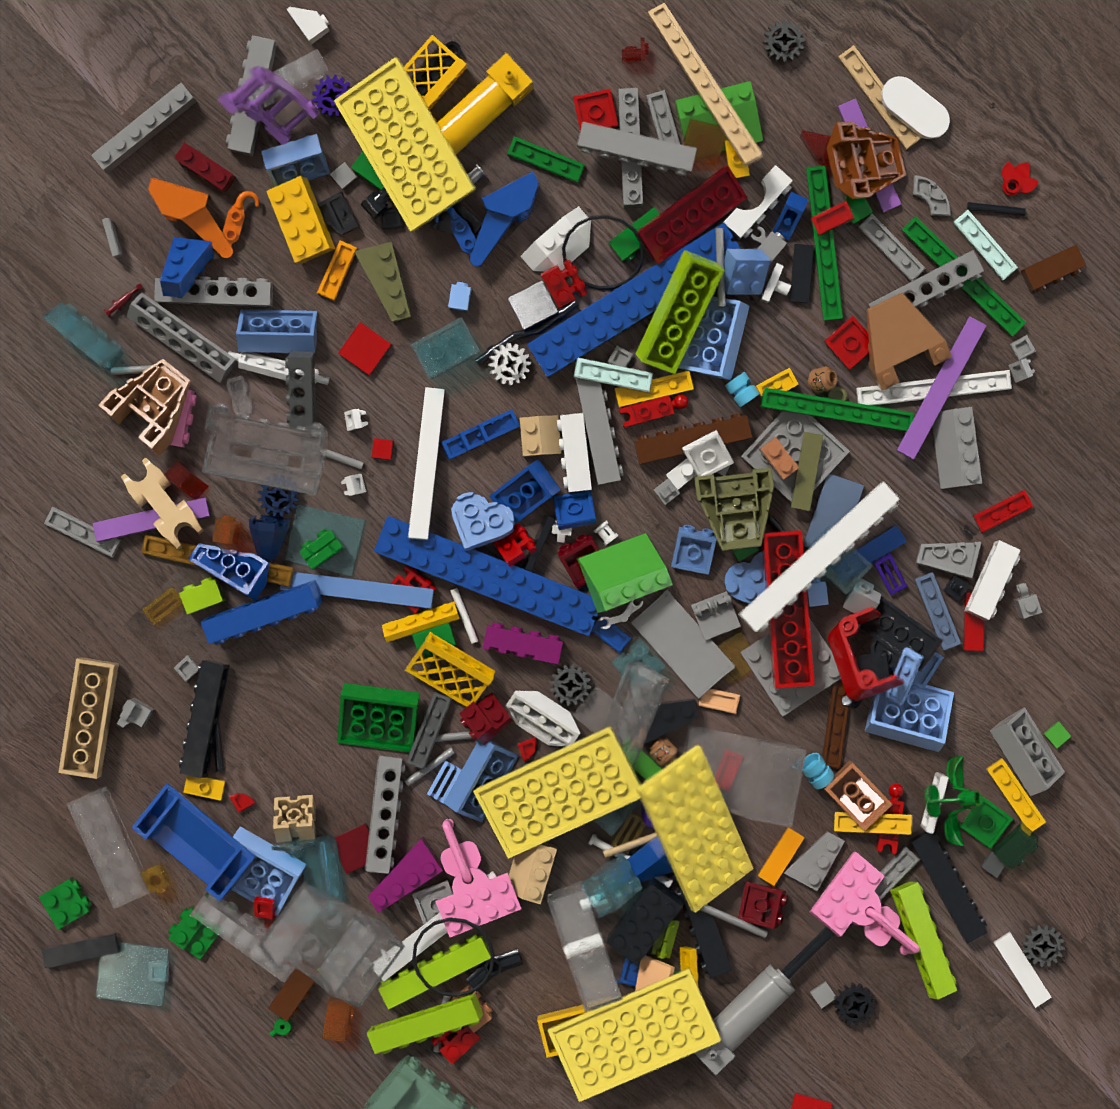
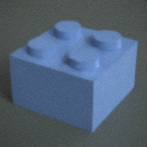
(745, 271)

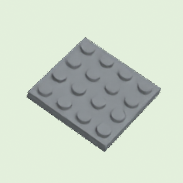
(789, 431)
(787, 699)

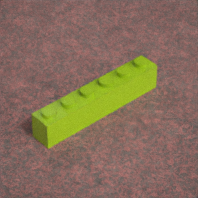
(922, 930)
(434, 971)
(424, 1024)

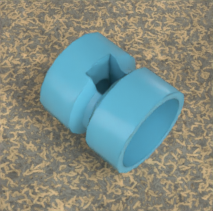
(742, 389)
(817, 771)

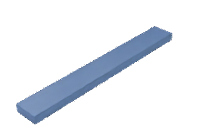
(366, 590)

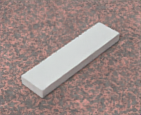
(1022, 969)

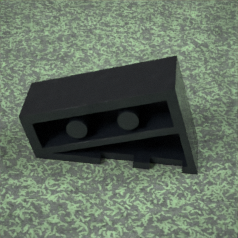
(671, 716)

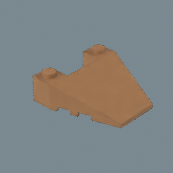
(897, 334)
(154, 397)

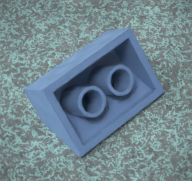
(296, 159)

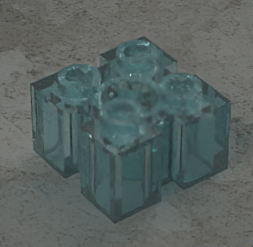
(639, 650)

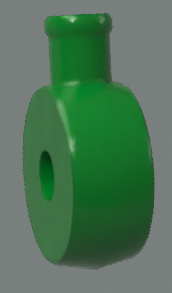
(279, 1030)

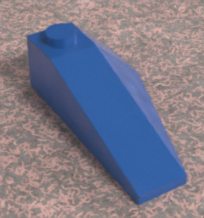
(238, 569)
(650, 861)

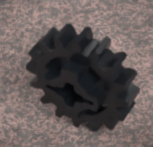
(861, 1002)

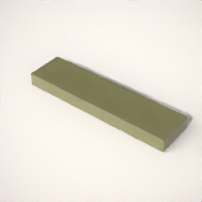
(807, 471)

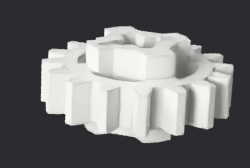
(505, 357)

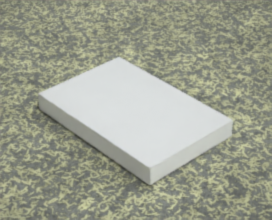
(928, 823)

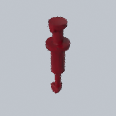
(121, 301)

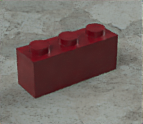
(204, 167)

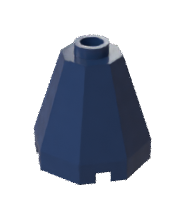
(268, 535)

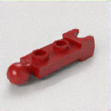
(653, 409)
(895, 792)

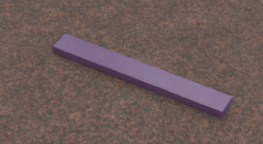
(941, 388)

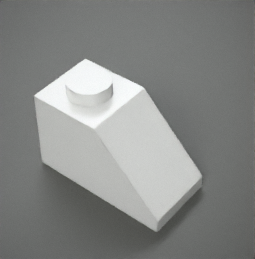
(310, 23)

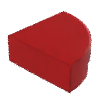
(527, 748)
(241, 801)

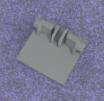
(716, 615)

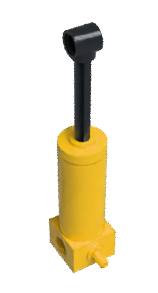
(502, 87)

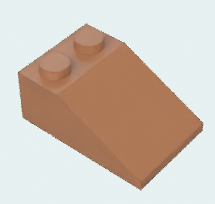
(857, 795)

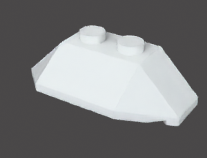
(547, 249)
(543, 718)

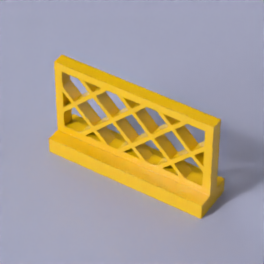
(446, 80)
(458, 661)

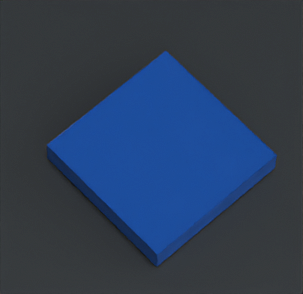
(574, 509)

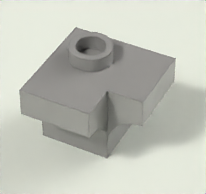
(862, 597)
(135, 712)

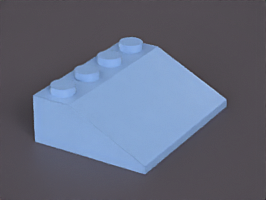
(716, 340)
(917, 722)
(270, 873)

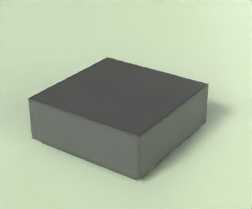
(993, 864)

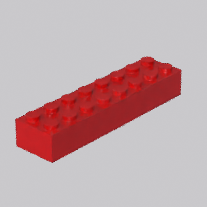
(791, 629)

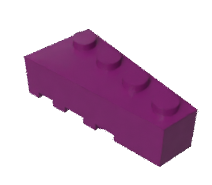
(523, 644)
(409, 873)

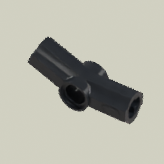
(505, 962)

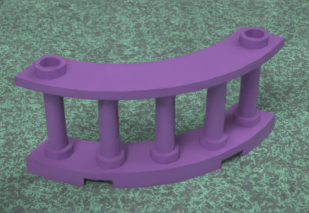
(239, 102)

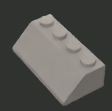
(956, 448)
(1027, 752)

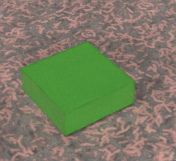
(1057, 734)

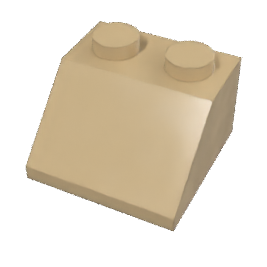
(540, 435)

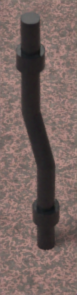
(521, 333)

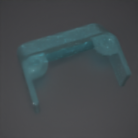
(321, 862)

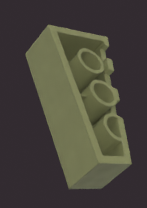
(385, 276)

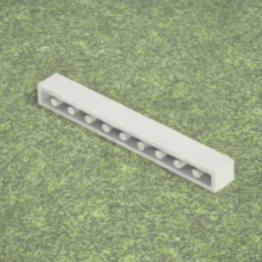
(819, 556)

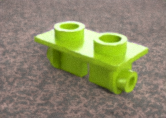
(664, 944)

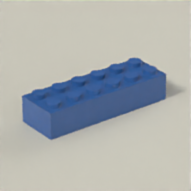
(263, 611)

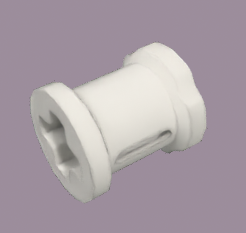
(605, 533)

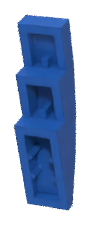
(480, 434)

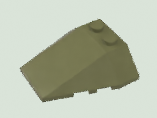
(737, 506)

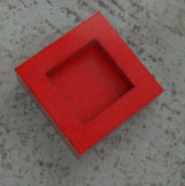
(382, 448)
(264, 907)

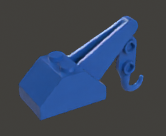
(503, 208)

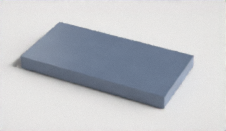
(835, 501)

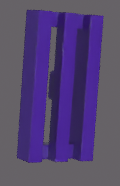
(883, 560)

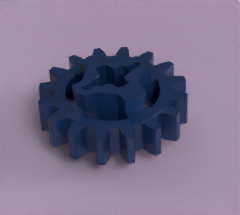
(277, 504)

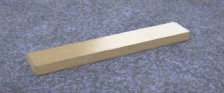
(872, 87)

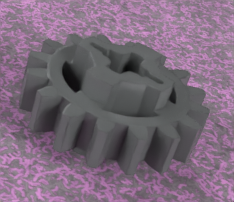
(776, 41)
(571, 676)
(1043, 937)

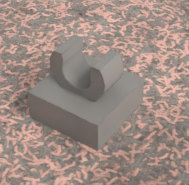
(1021, 370)
(666, 491)

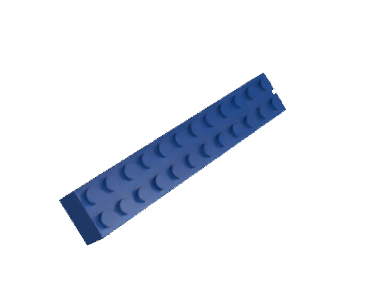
(617, 309)
(488, 576)

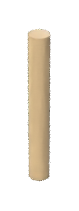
(629, 845)

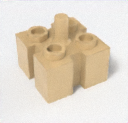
(294, 818)

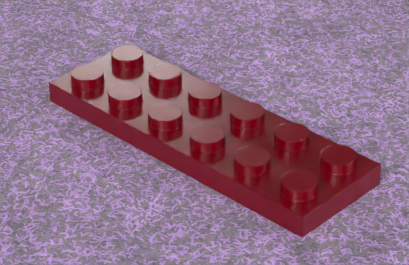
(691, 214)

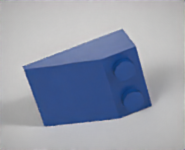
(526, 490)

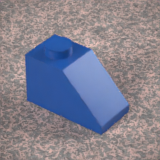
(790, 215)

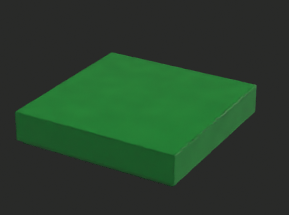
(986, 822)

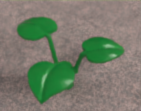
(965, 798)

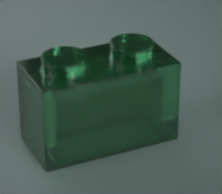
(1016, 846)

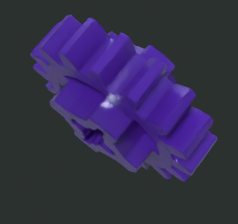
(326, 96)

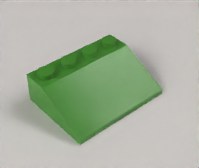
(740, 98)
(624, 572)

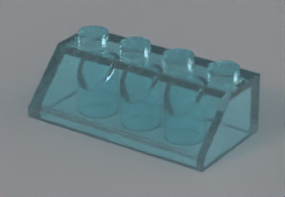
(84, 335)

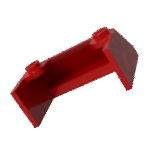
(857, 684)

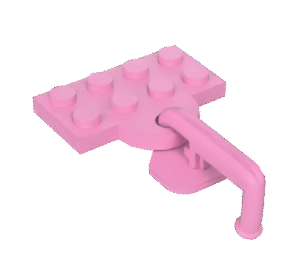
(475, 901)
(847, 902)

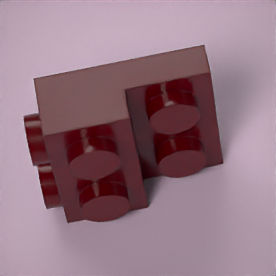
(569, 557)
(485, 718)
(763, 905)

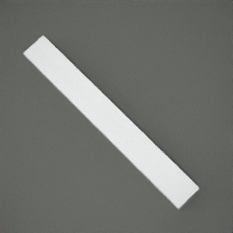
(918, 389)
(426, 464)
(428, 939)

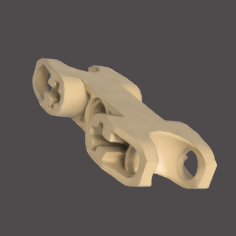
(172, 516)

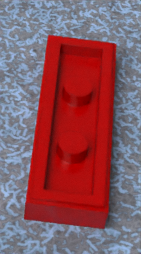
(1003, 511)
(973, 630)

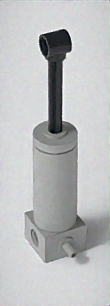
(756, 1005)

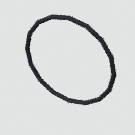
(614, 219)
(447, 993)

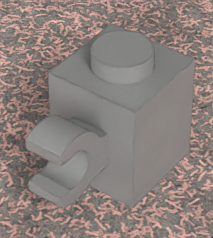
(771, 245)
(1028, 603)

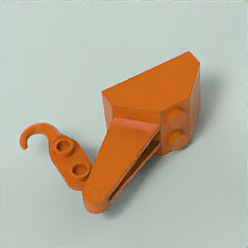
(189, 205)

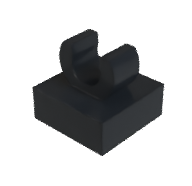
(956, 588)

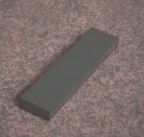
(429, 731)

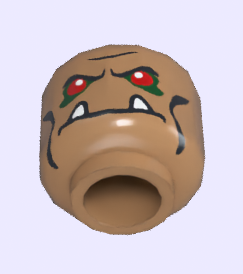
(822, 379)
(663, 752)

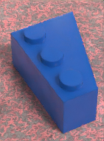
(183, 265)

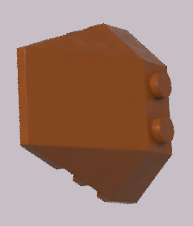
(863, 159)

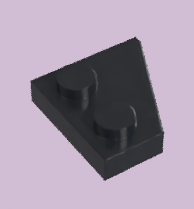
(338, 214)
(445, 222)

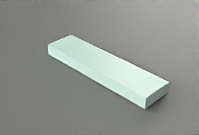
(985, 245)
(613, 375)

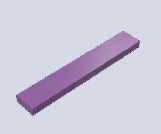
(851, 112)
(140, 522)

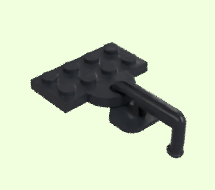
(892, 635)

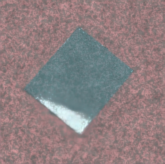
(310, 522)
(134, 974)

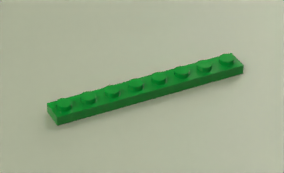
(824, 246)
(975, 289)
(836, 409)

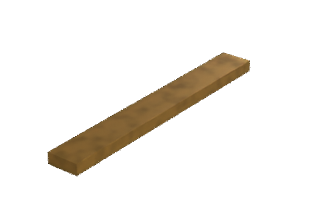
(164, 549)

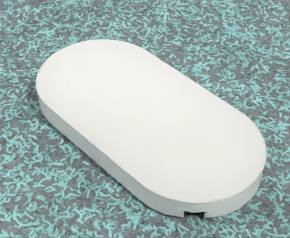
(915, 108)

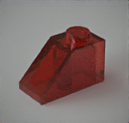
(816, 145)
(186, 480)

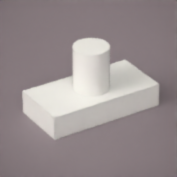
(775, 284)
(681, 474)

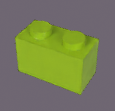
(202, 596)

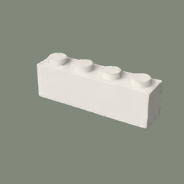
(575, 452)
(992, 580)

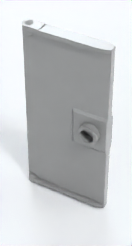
(682, 644)

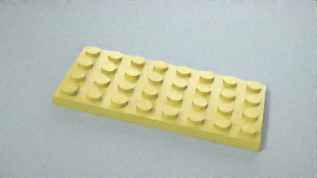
(404, 144)
(559, 792)
(695, 828)
(634, 1035)

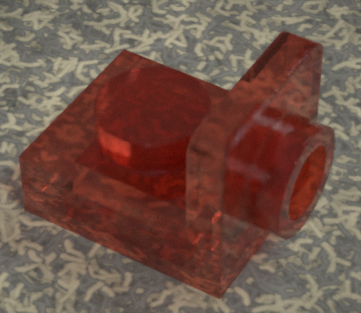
(631, 53)

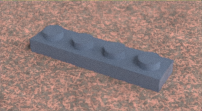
(937, 610)

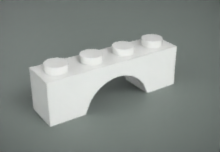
(774, 185)

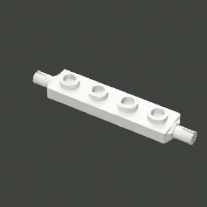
(269, 366)

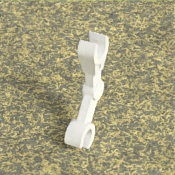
(622, 617)

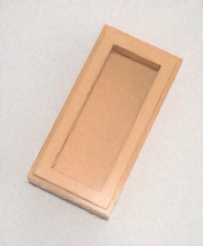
(720, 700)

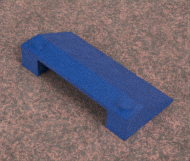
(195, 841)

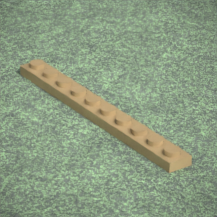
(705, 84)

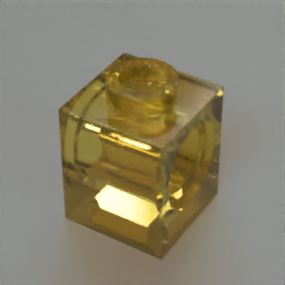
(157, 870)

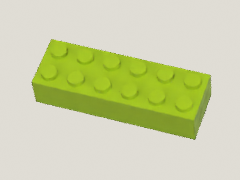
(679, 312)

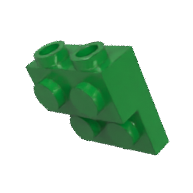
(66, 902)
(192, 934)

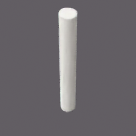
(464, 615)

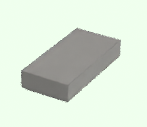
(112, 238)

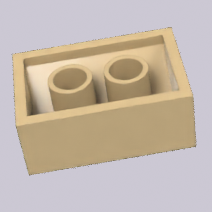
(531, 871)

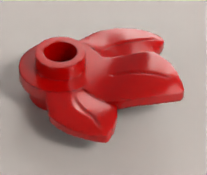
(1019, 177)

